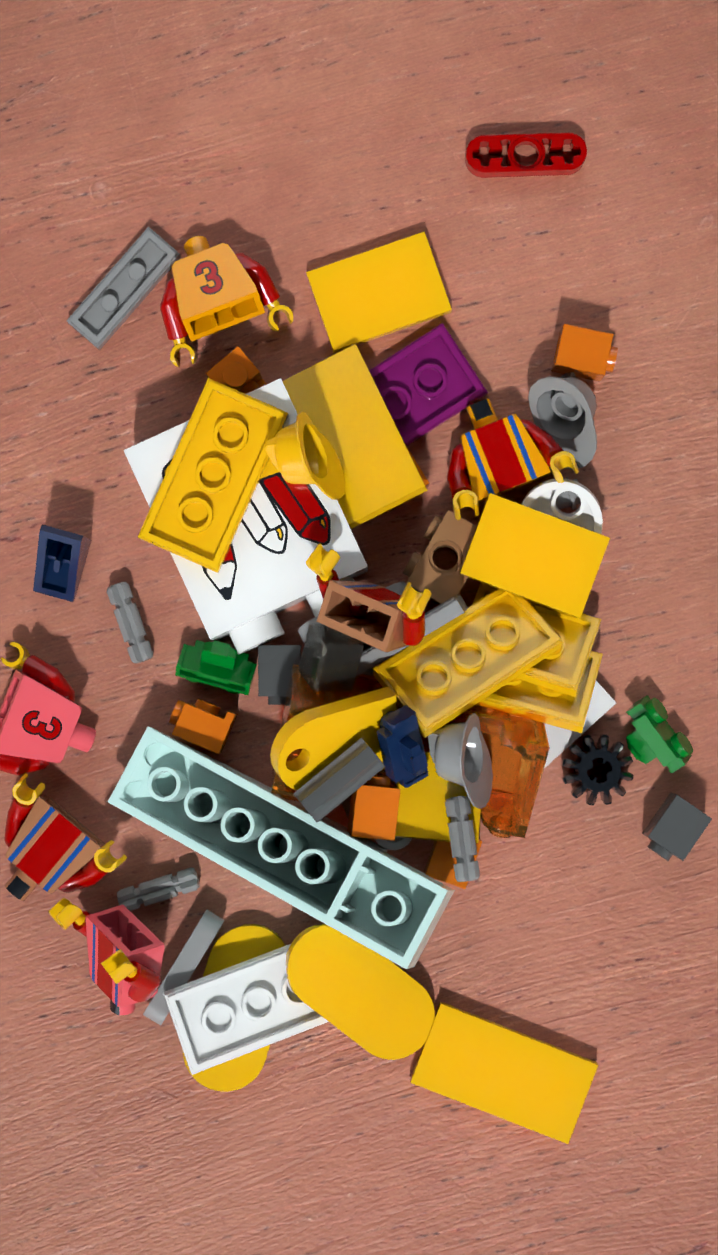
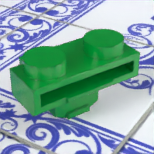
(217, 666)
(655, 736)

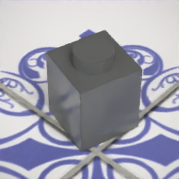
(275, 669)
(675, 828)

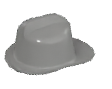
(566, 412)
(463, 758)

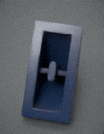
(60, 562)

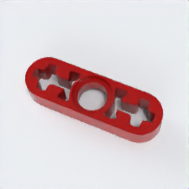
(556, 163)

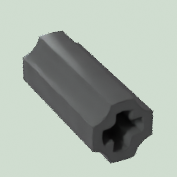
(339, 780)

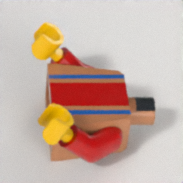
(367, 609)
(51, 846)

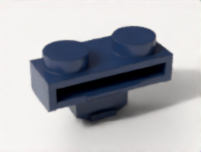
(402, 747)

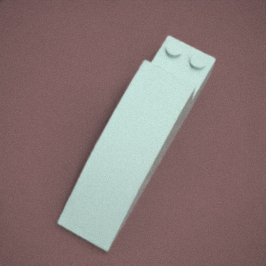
(281, 847)

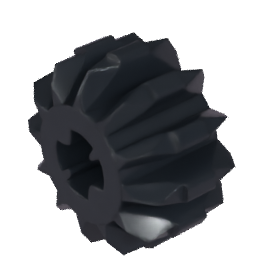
(609, 777)

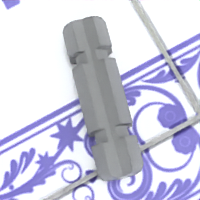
(130, 622)
(462, 839)
(159, 889)

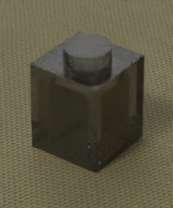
(330, 659)

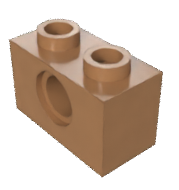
(421, 568)

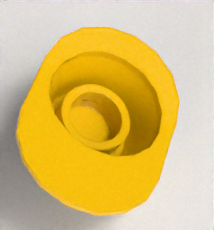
(306, 457)

